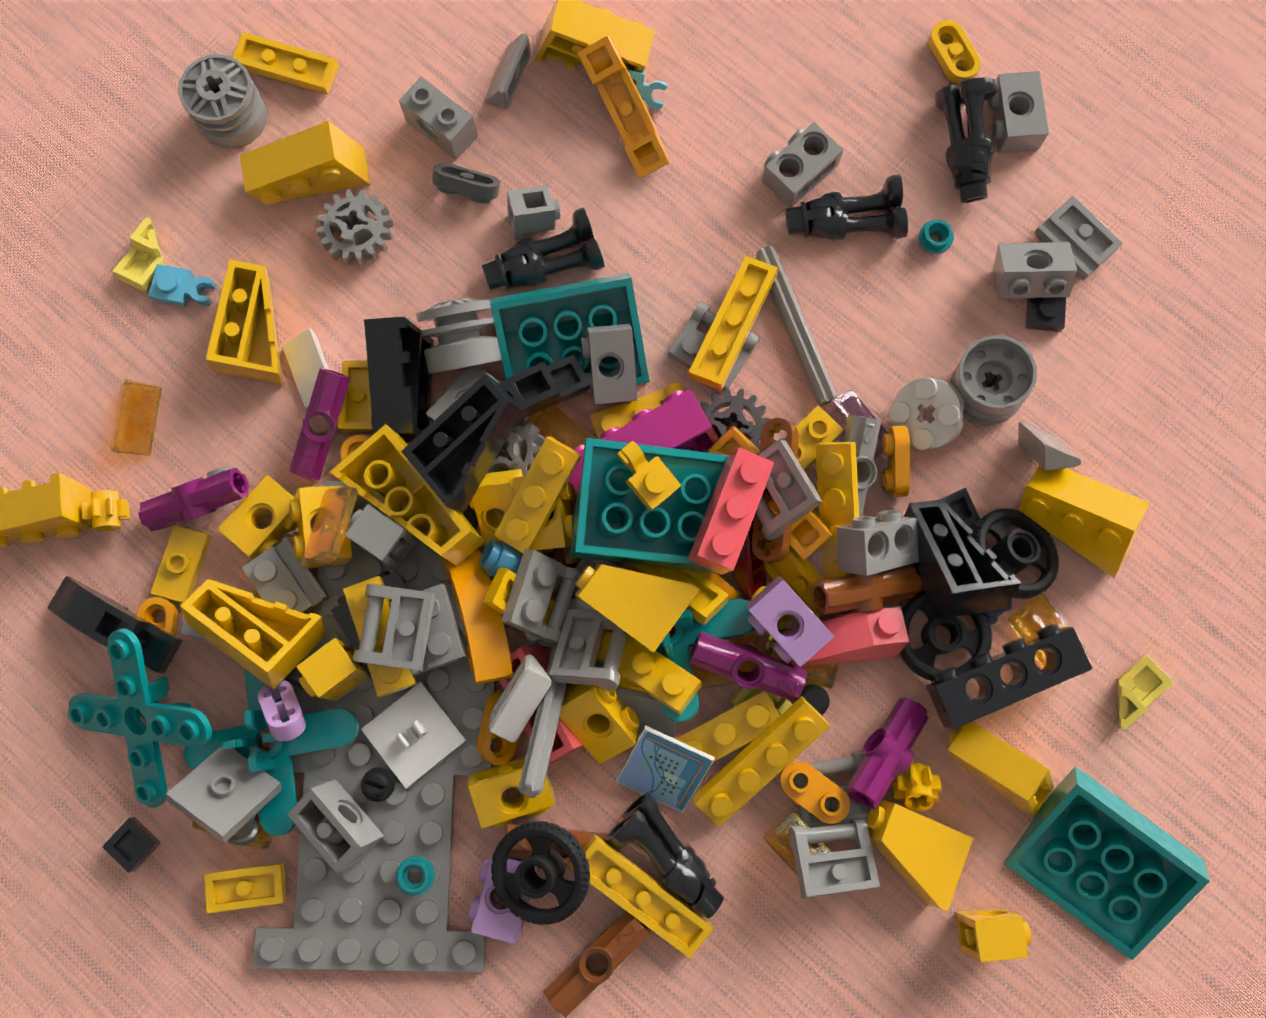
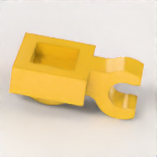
(651, 479)

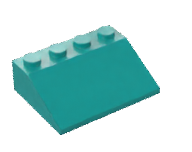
(551, 322)
(618, 527)
(1107, 864)

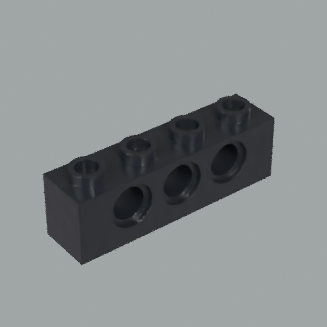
(1063, 661)

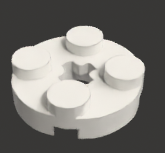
(947, 413)

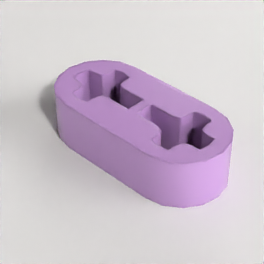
(288, 707)

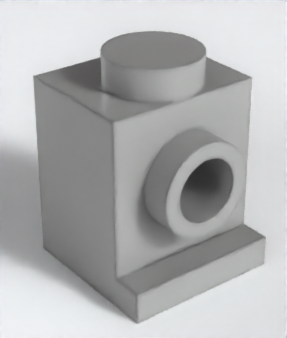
(531, 210)

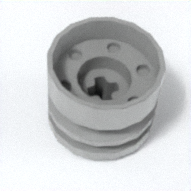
(223, 101)
(458, 335)
(996, 362)

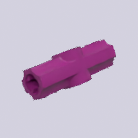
(313, 446)
(193, 499)
(769, 674)
(887, 753)

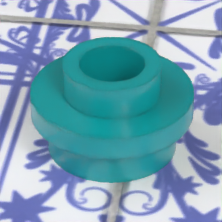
(938, 228)
(403, 875)

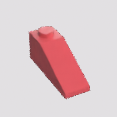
(862, 637)

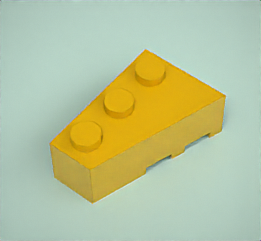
(577, 25)
(304, 165)
(245, 326)
(1085, 515)
(252, 631)

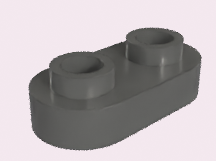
(456, 179)

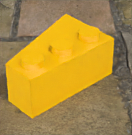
(43, 510)

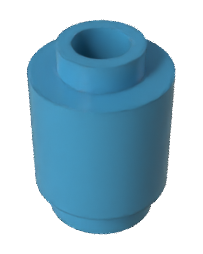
(499, 555)

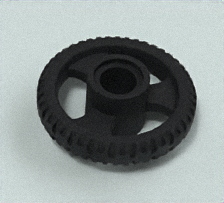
(1019, 548)
(922, 659)
(527, 882)

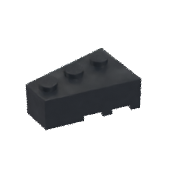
(398, 375)
(464, 442)
(954, 567)

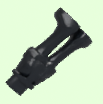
(971, 156)
(829, 217)
(526, 264)
(678, 864)

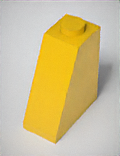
(636, 601)
(1001, 767)
(920, 850)

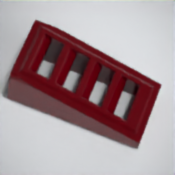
(749, 569)

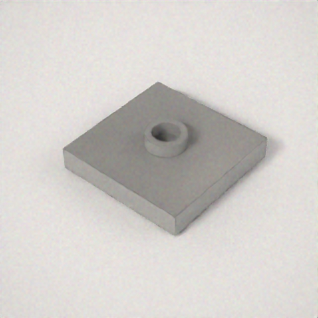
(223, 793)

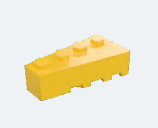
(402, 494)

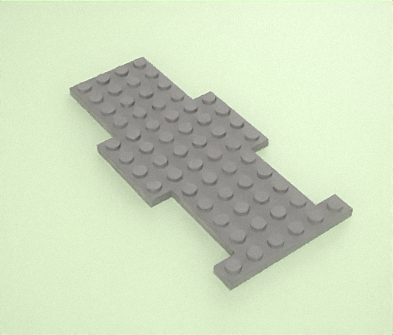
(361, 913)

